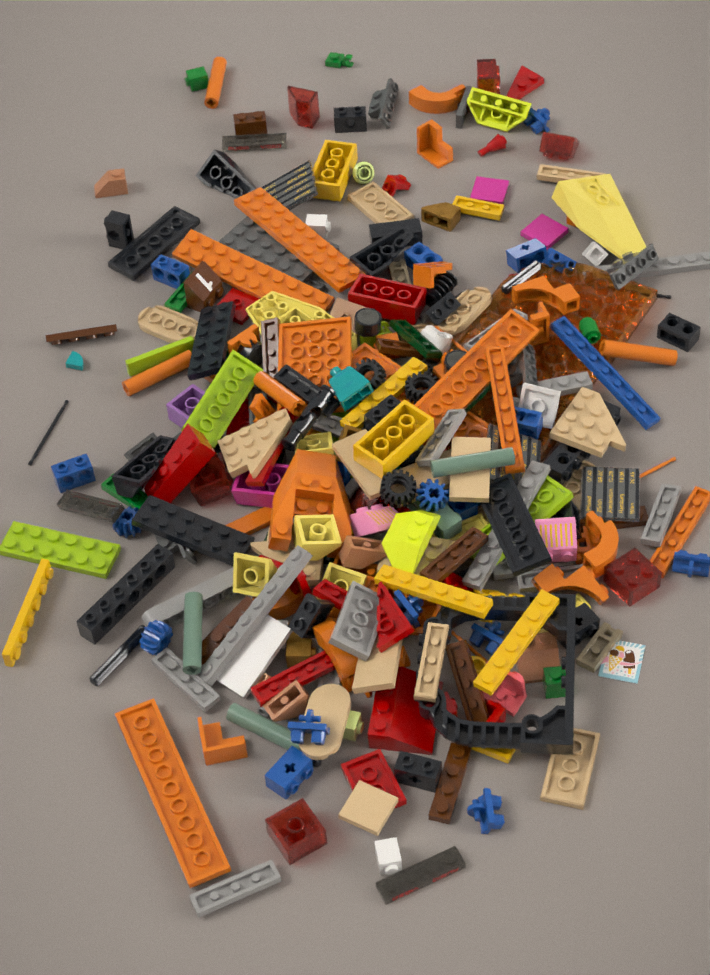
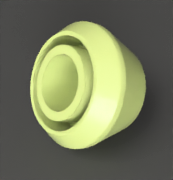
(363, 172)

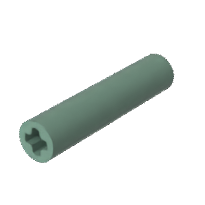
(472, 462)
(192, 633)
(260, 726)

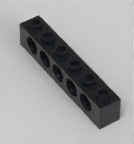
(567, 459)
(125, 594)

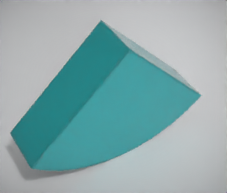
(75, 361)

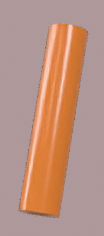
(215, 82)
(638, 352)
(157, 373)
(279, 393)

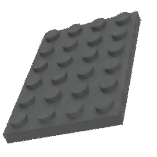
(259, 245)

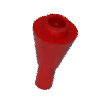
(497, 143)

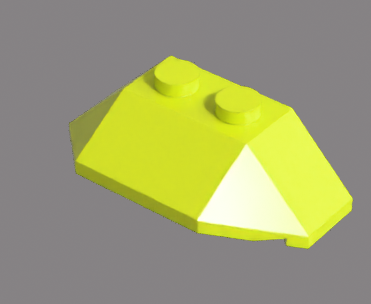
(497, 110)
(409, 538)

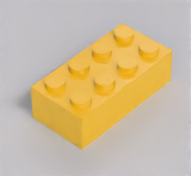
(334, 169)
(393, 439)

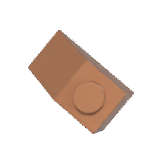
(111, 184)
(360, 552)
(288, 703)

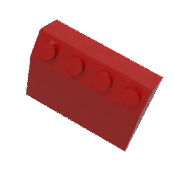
(397, 719)

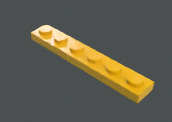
(394, 385)
(434, 591)
(26, 614)
(516, 642)

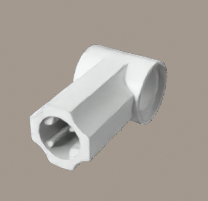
(440, 339)

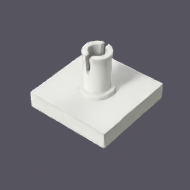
(541, 400)

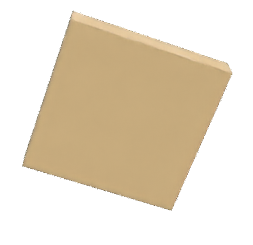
(368, 808)

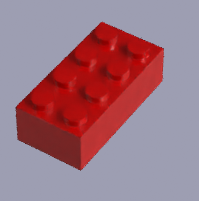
(390, 298)

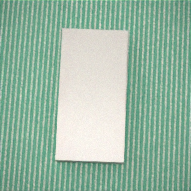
(255, 656)

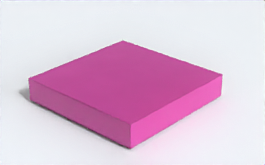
(490, 189)
(545, 230)

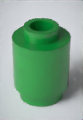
(589, 329)

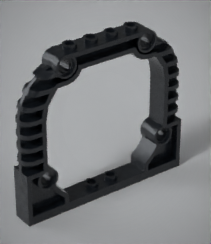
(554, 729)

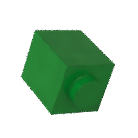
(196, 79)
(552, 682)

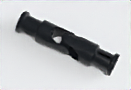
(307, 419)

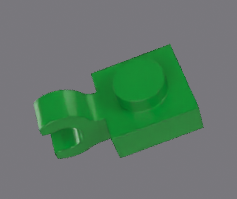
(337, 60)

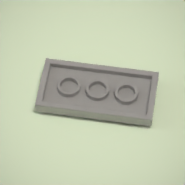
(357, 622)

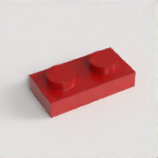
(329, 591)

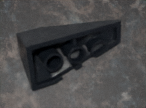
(224, 175)
(382, 252)
(139, 470)

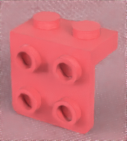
(510, 693)

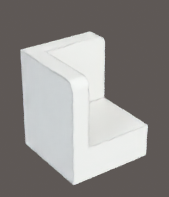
(595, 253)

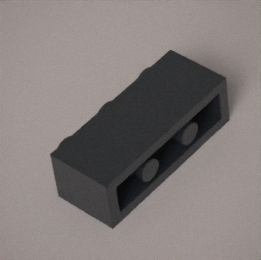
(379, 230)

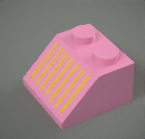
(372, 521)
(559, 537)

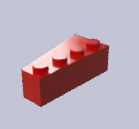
(180, 465)

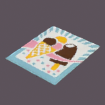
(623, 662)

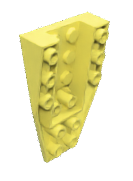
(599, 212)
(288, 311)

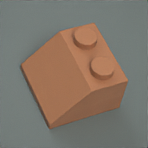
(539, 654)

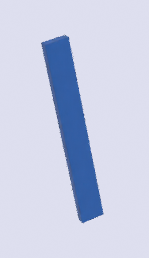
(605, 372)

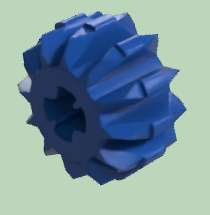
(429, 488)
(123, 523)
(156, 637)

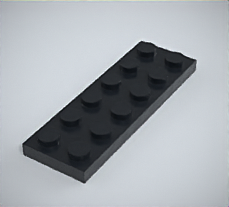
(153, 242)
(211, 340)
(514, 527)
(191, 530)

